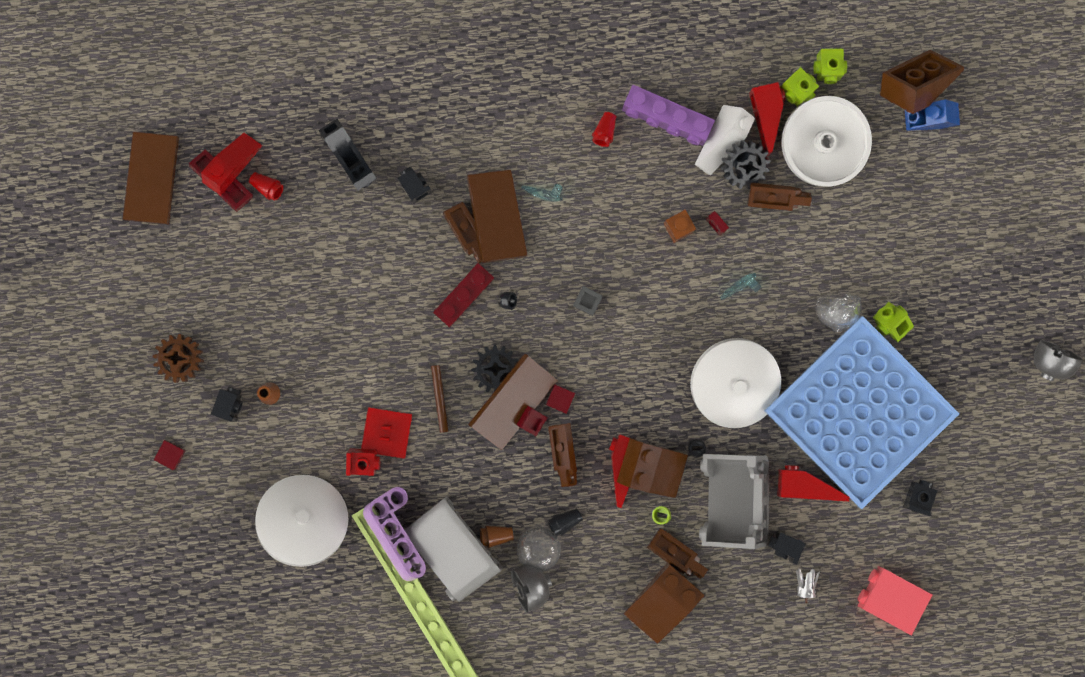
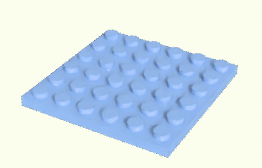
(861, 412)

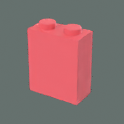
(894, 600)

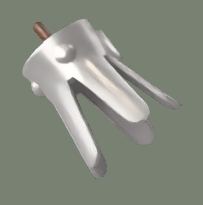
(807, 589)

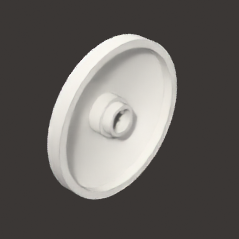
(826, 141)
(735, 382)
(301, 520)

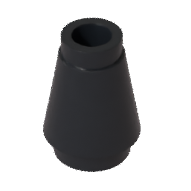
(564, 522)

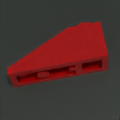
(767, 109)
(229, 163)
(618, 447)
(800, 484)

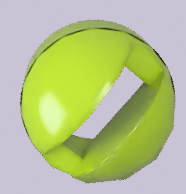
(660, 520)

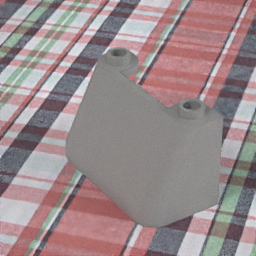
(736, 501)
(452, 550)

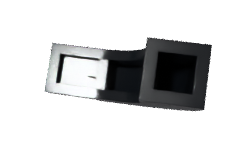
(347, 154)

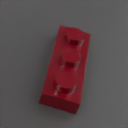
(235, 195)
(463, 295)

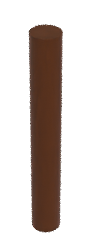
(439, 398)

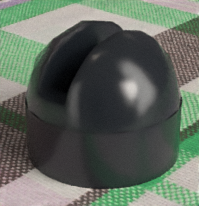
(508, 300)
(696, 453)

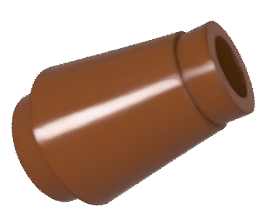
(273, 393)
(495, 535)

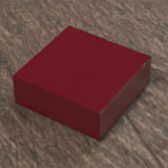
(717, 223)
(560, 399)
(531, 421)
(169, 455)

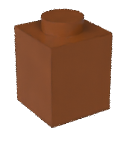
(679, 226)

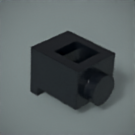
(413, 184)
(227, 404)
(913, 499)
(786, 546)

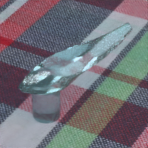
(551, 196)
(741, 284)

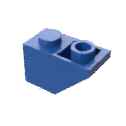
(936, 116)

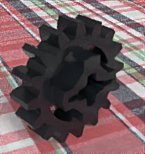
(742, 156)
(495, 358)

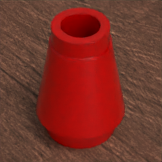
(604, 131)
(267, 186)

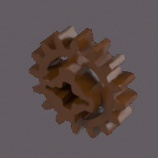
(177, 367)

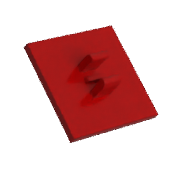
(387, 432)

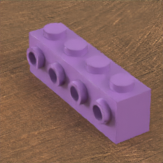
(668, 115)

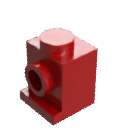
(369, 456)

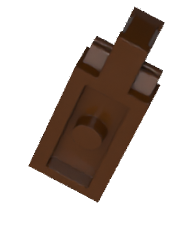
(777, 197)
(464, 229)
(563, 453)
(676, 554)

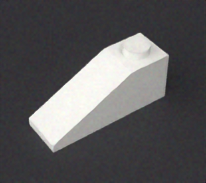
(729, 128)

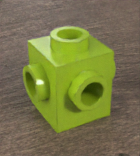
(830, 65)
(799, 87)
(893, 321)

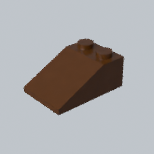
(919, 80)
(652, 468)
(663, 603)

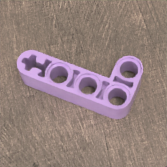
(398, 536)

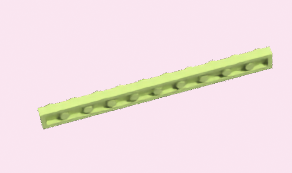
(421, 607)

